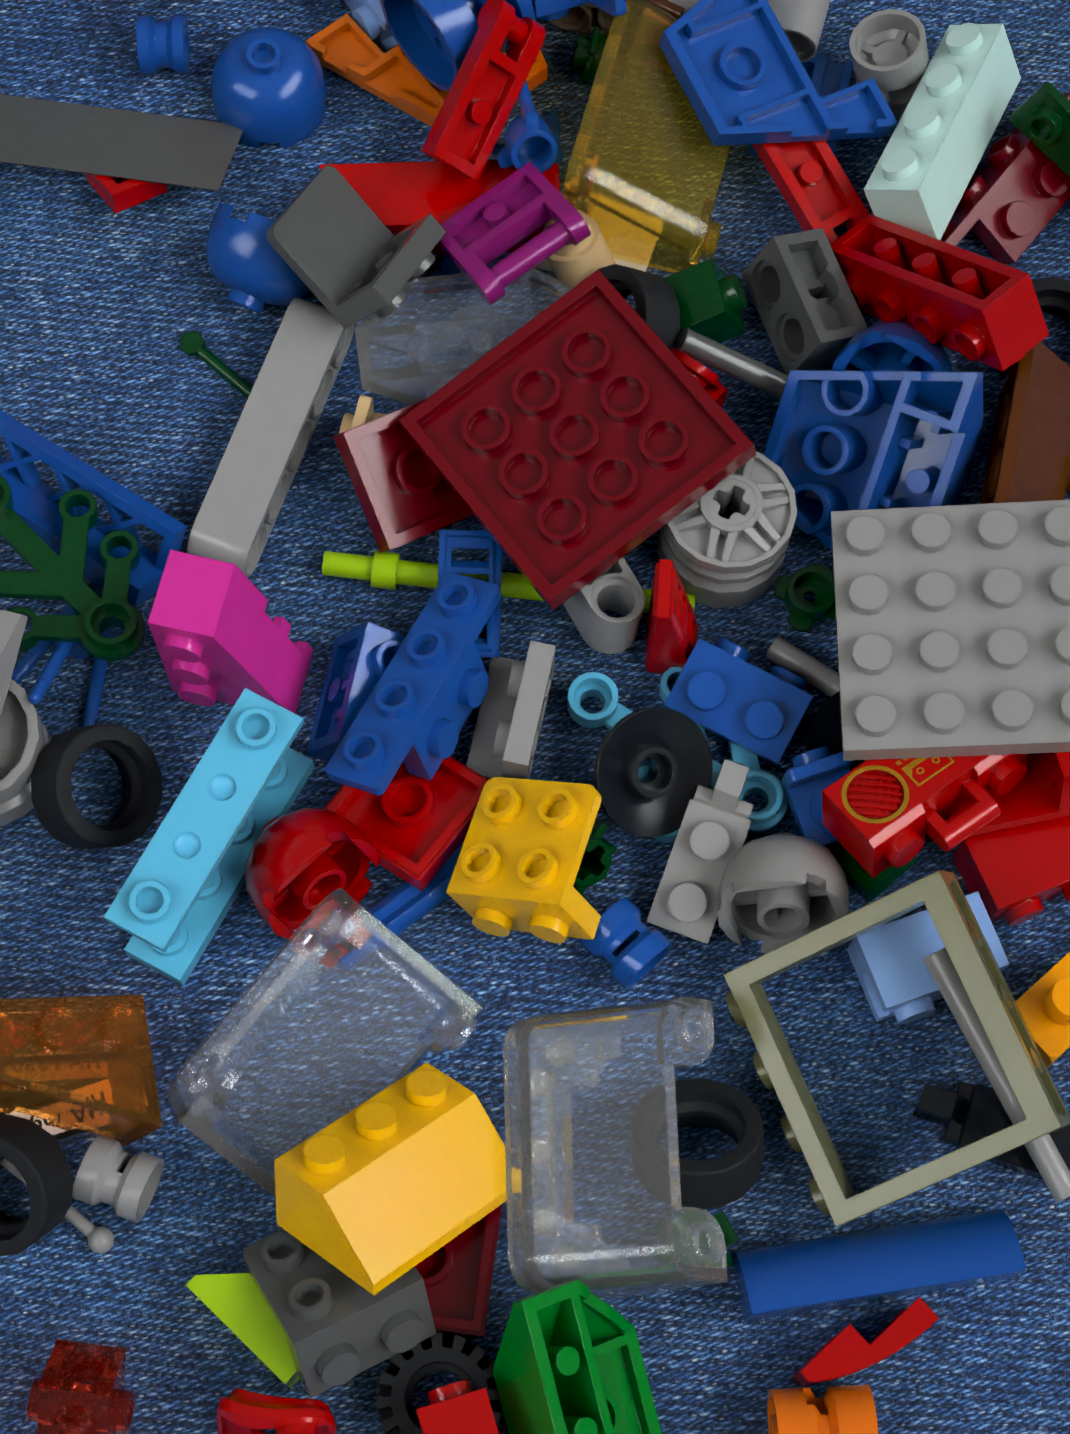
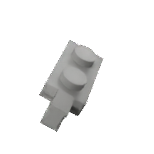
(705, 843)

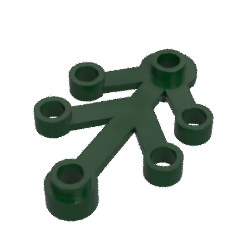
(64, 580)

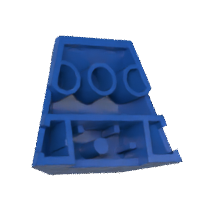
(875, 440)

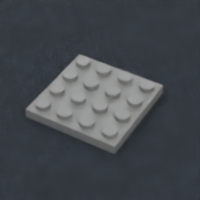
(953, 629)

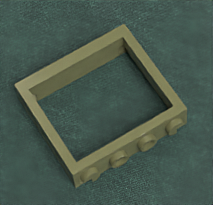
(993, 1006)

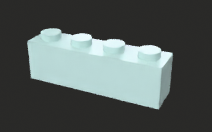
(944, 129)

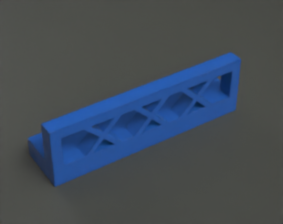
(39, 507)

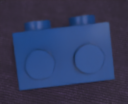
(739, 699)

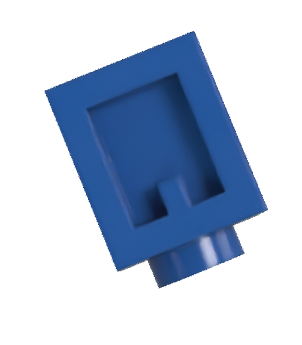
(804, 786)

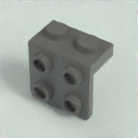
(348, 251)
(332, 1320)

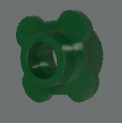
(811, 579)

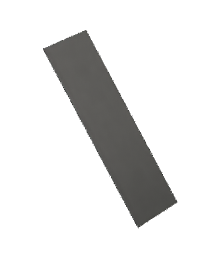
(116, 142)

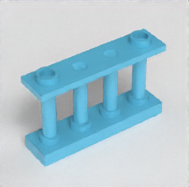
(203, 843)

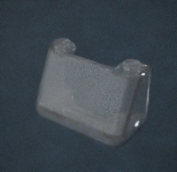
(317, 1037)
(599, 1150)

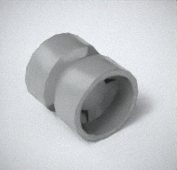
(893, 52)

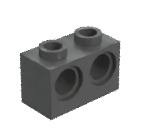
(803, 300)

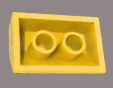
(393, 1178)

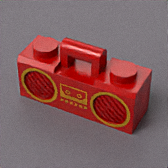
(891, 803)

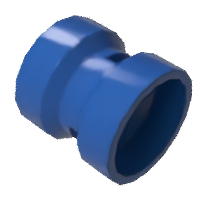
(618, 935)

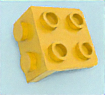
(525, 859)

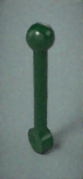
(194, 345)

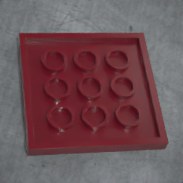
(577, 439)

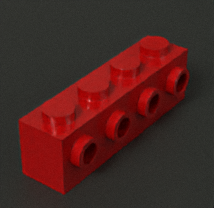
(942, 291)

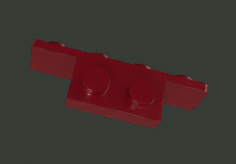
(1010, 198)

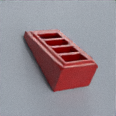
(670, 621)

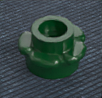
(588, 54)

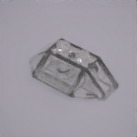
(443, 331)

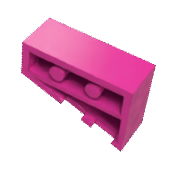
(220, 639)

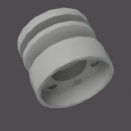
(738, 556)

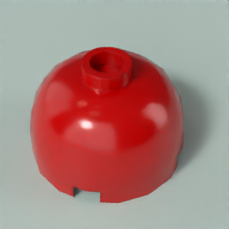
(304, 860)

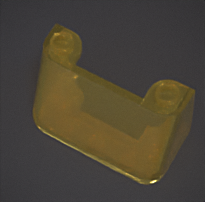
(643, 153)

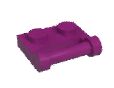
(501, 221)

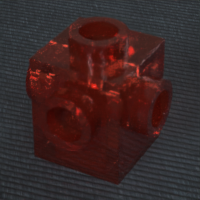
(70, 1404)

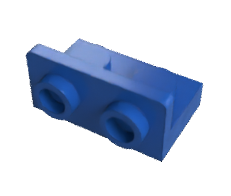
(351, 675)

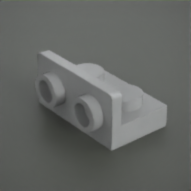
(512, 714)

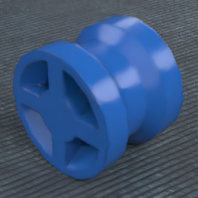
(163, 44)

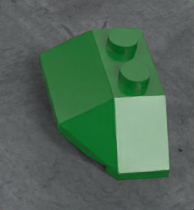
(572, 1367)

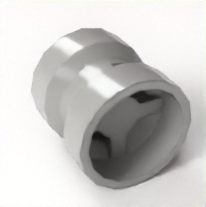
(118, 1178)

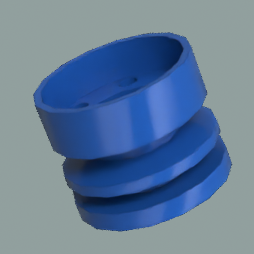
(439, 33)

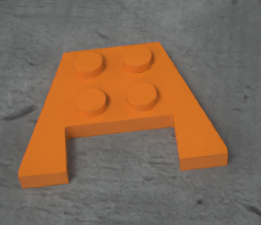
(388, 75)

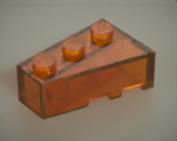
(80, 1064)

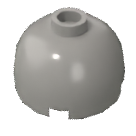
(780, 890)

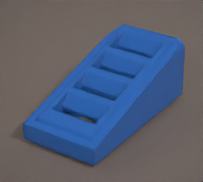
(475, 539)

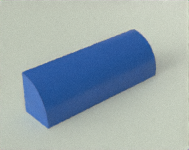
(876, 1264)

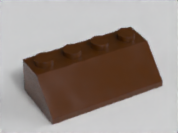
(1030, 432)

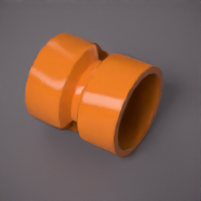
(839, 1411)

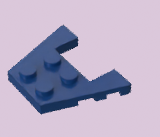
(753, 85)

